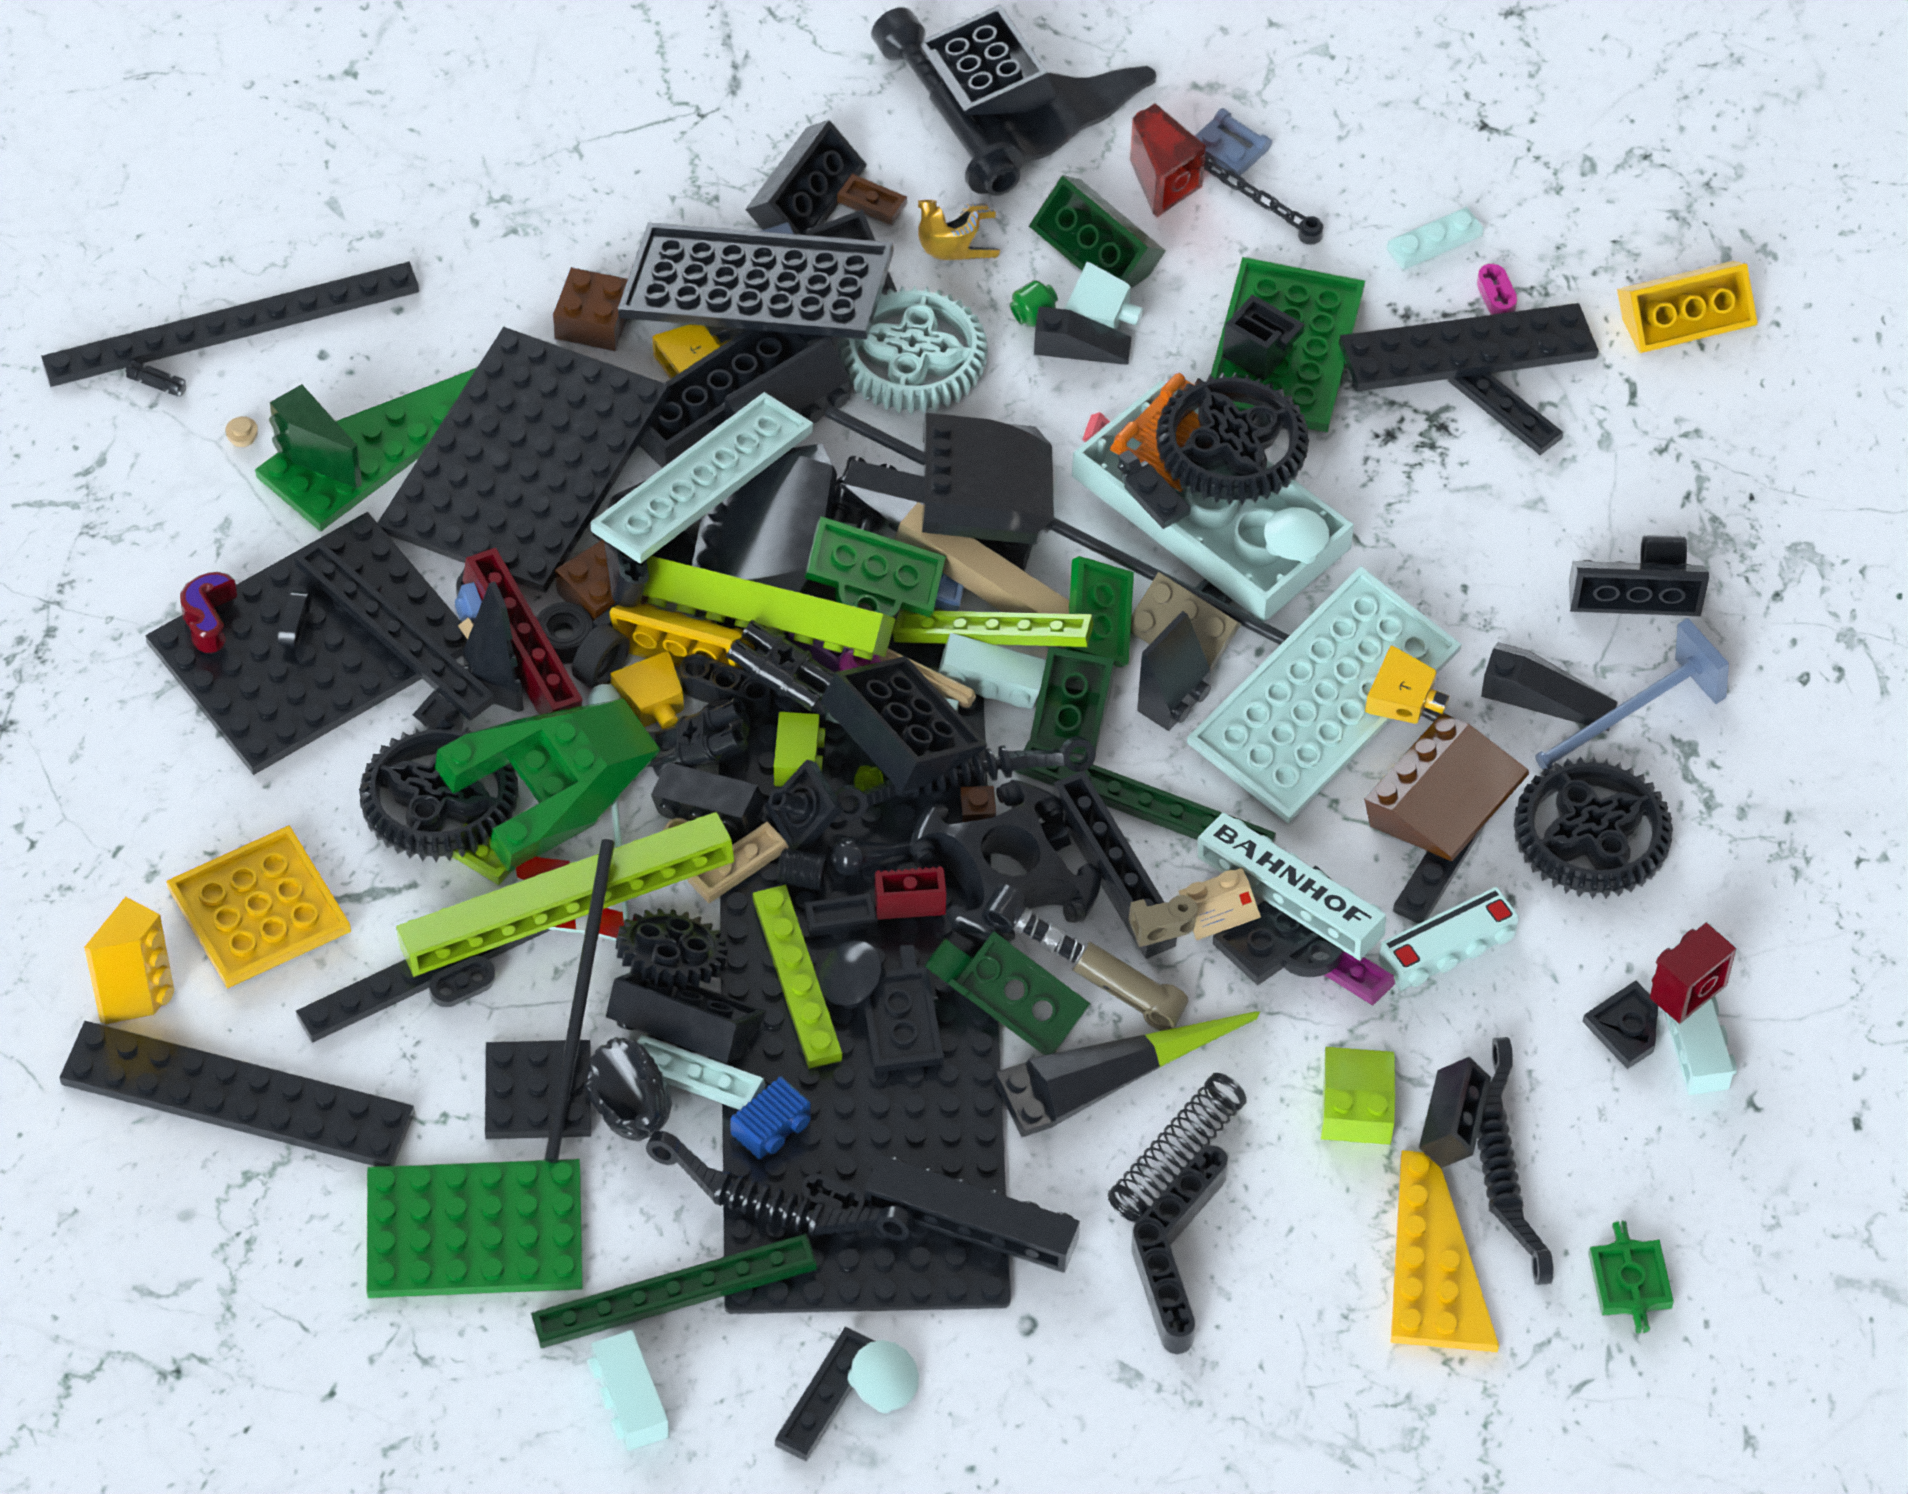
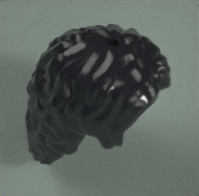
(628, 1089)

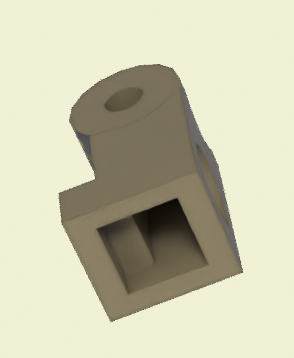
(1162, 920)

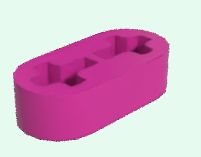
(1491, 292)

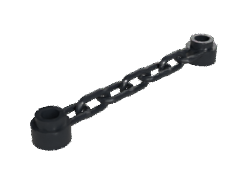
(1309, 229)

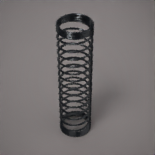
(1221, 1100)

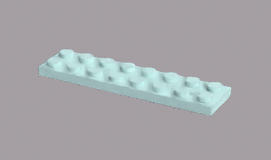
(701, 477)

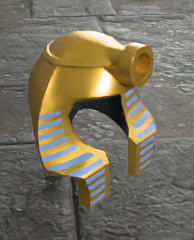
(953, 238)

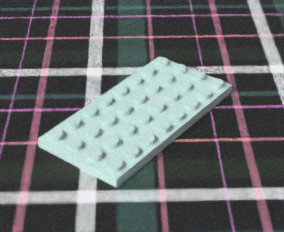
(1306, 703)

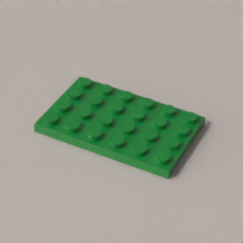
(1315, 365)
(474, 1228)

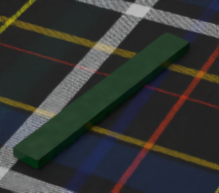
(1139, 799)
(673, 1291)

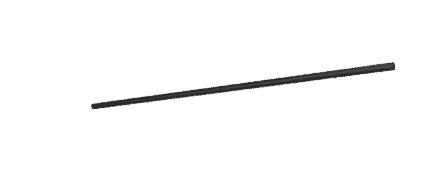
(1081, 537)

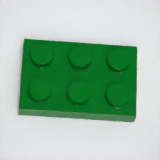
(1108, 596)

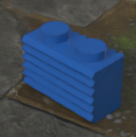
(771, 1118)

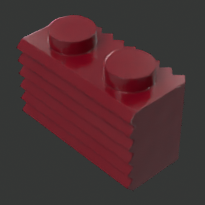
(910, 893)

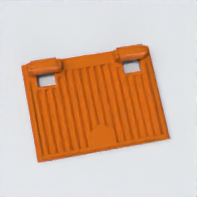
(1145, 427)

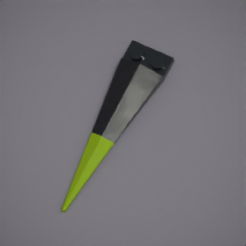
(1066, 1082)

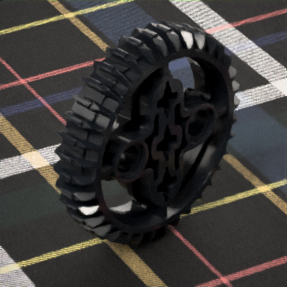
(1232, 438)
(431, 799)
(1593, 827)

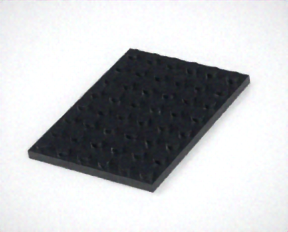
(524, 457)
(283, 697)

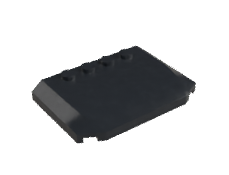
(986, 479)
(770, 522)

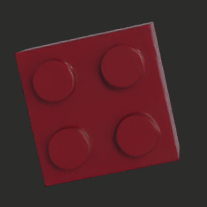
(1692, 972)

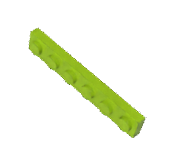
(995, 628)
(797, 976)

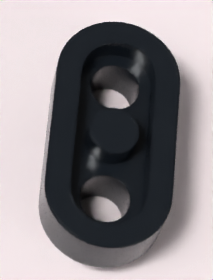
(459, 980)

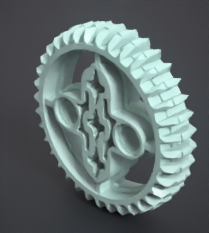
(917, 350)

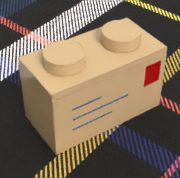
(1222, 903)

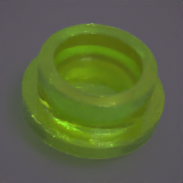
(867, 777)

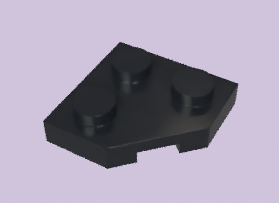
(1626, 1024)

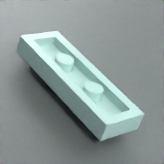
(1435, 238)

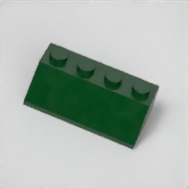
(1093, 231)

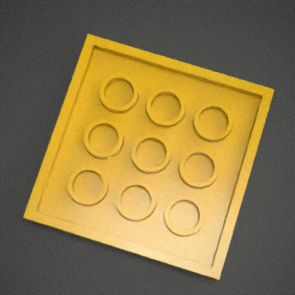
(258, 906)

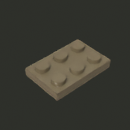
(1166, 601)

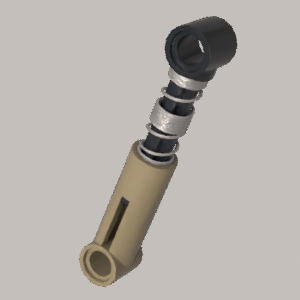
(1158, 1003)

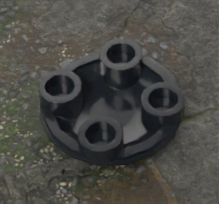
(851, 973)

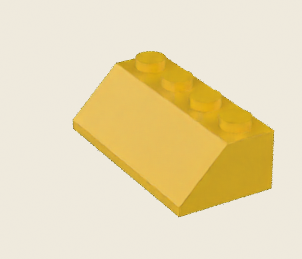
(1688, 306)
(658, 630)
(129, 964)

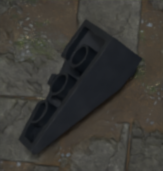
(884, 490)
(1535, 684)

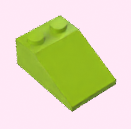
(1358, 1095)

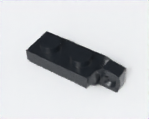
(1151, 490)

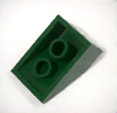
(313, 437)
(1072, 698)

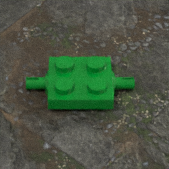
(1630, 1277)

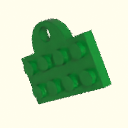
(874, 569)

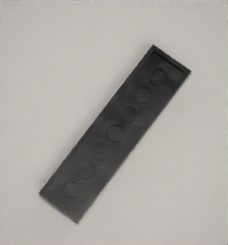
(1468, 347)

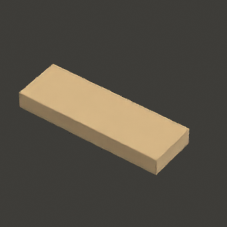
(749, 854)

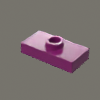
(1362, 978)

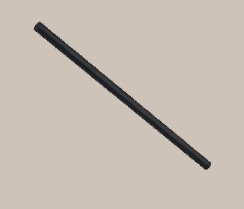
(579, 1001)

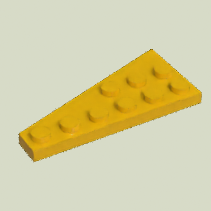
(1434, 1277)

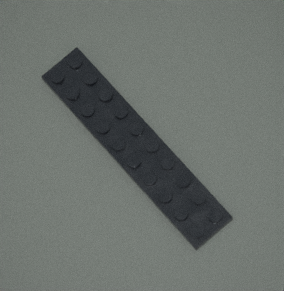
(237, 1095)

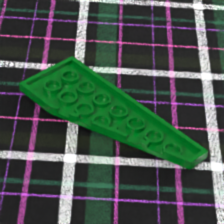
(386, 441)

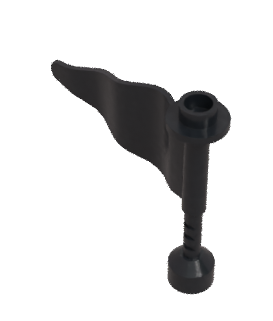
(1004, 140)

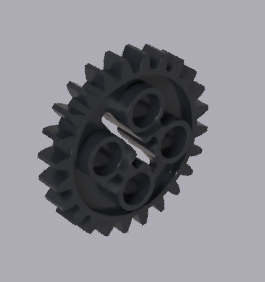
(671, 948)

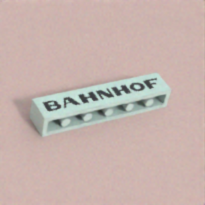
(1293, 886)

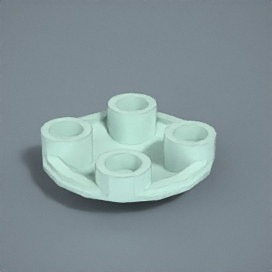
(1296, 534)
(884, 1375)

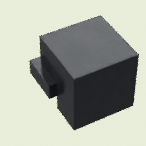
(1260, 337)

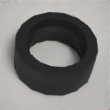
(599, 655)

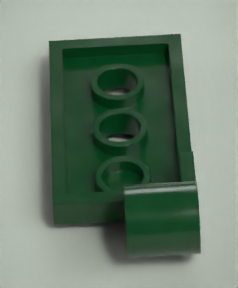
(985, 980)

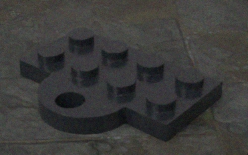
(1276, 943)

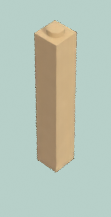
(983, 570)

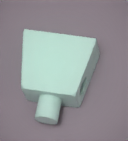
(1103, 298)

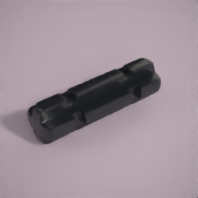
(156, 378)

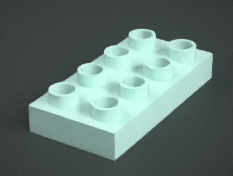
(1216, 539)

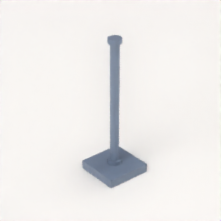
(1697, 659)

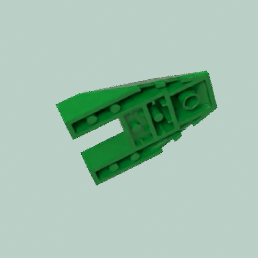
(568, 760)

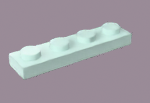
(703, 1075)

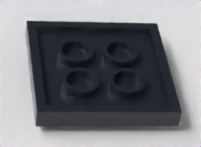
(523, 1089)

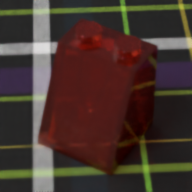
(1165, 158)

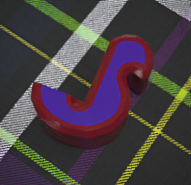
(198, 610)

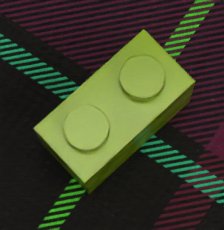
(795, 743)

